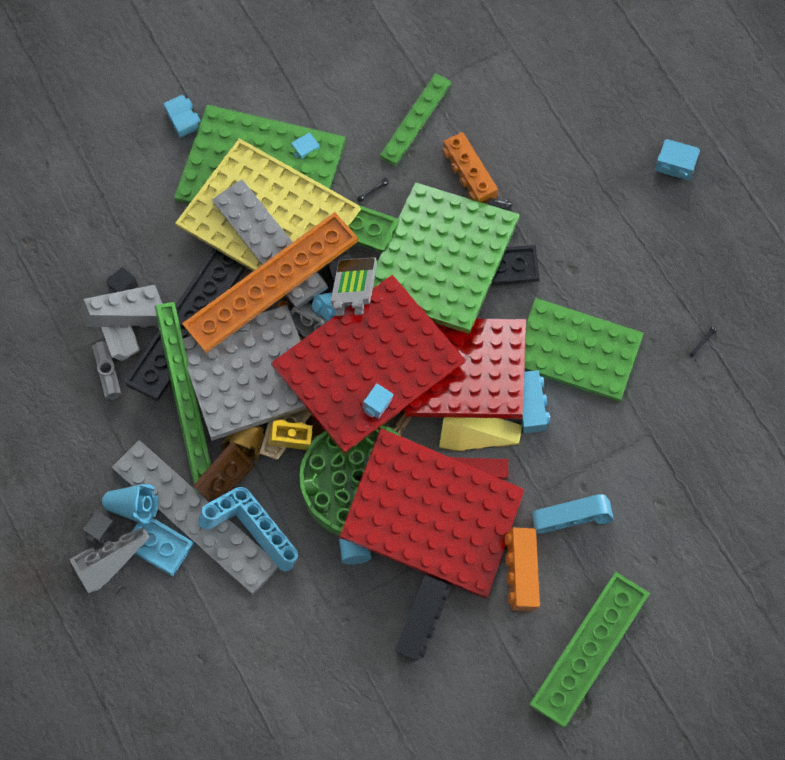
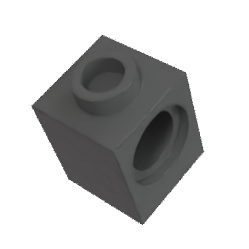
(98, 528)

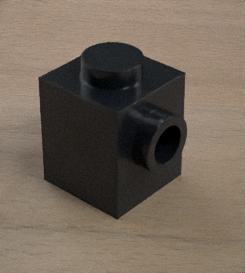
(121, 281)

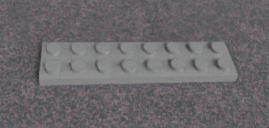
(262, 234)

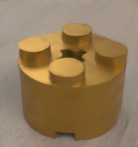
(247, 440)

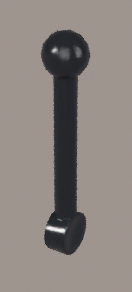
(385, 182)
(712, 330)

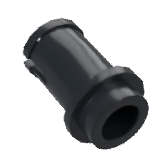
(506, 205)

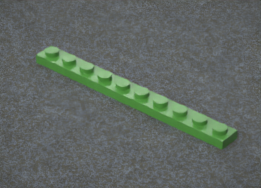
(183, 389)

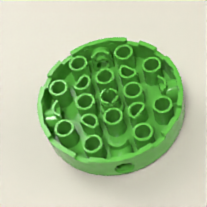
(329, 479)

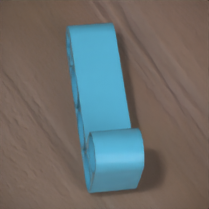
(573, 513)

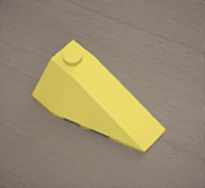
(473, 433)

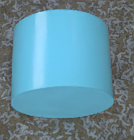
(353, 553)

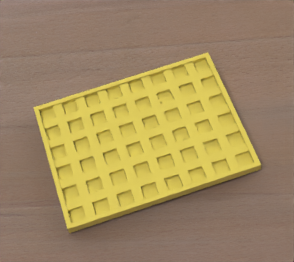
(288, 196)

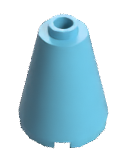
(133, 502)

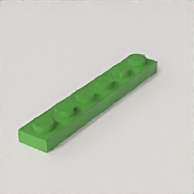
(415, 119)

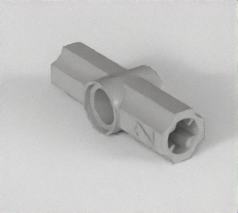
(108, 380)

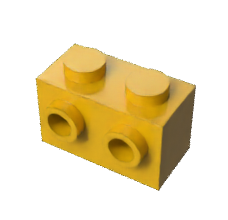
(290, 435)

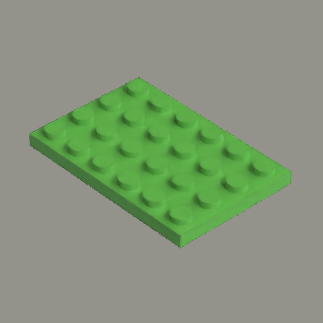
(580, 349)

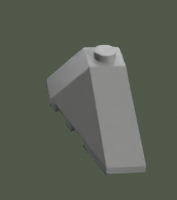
(100, 565)

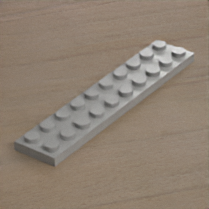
(183, 506)

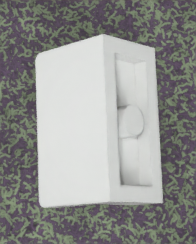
(121, 341)

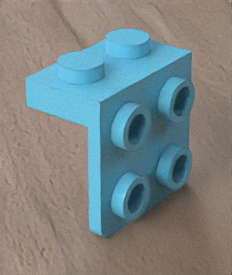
(677, 159)

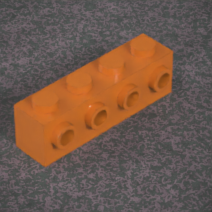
(469, 168)
(523, 569)

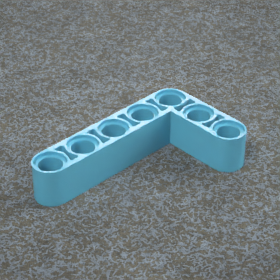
(253, 523)

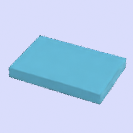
(164, 548)

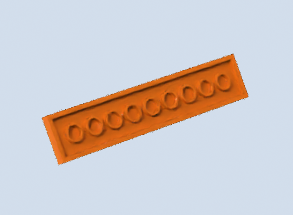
(270, 282)

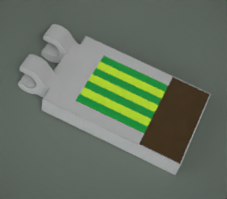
(353, 284)

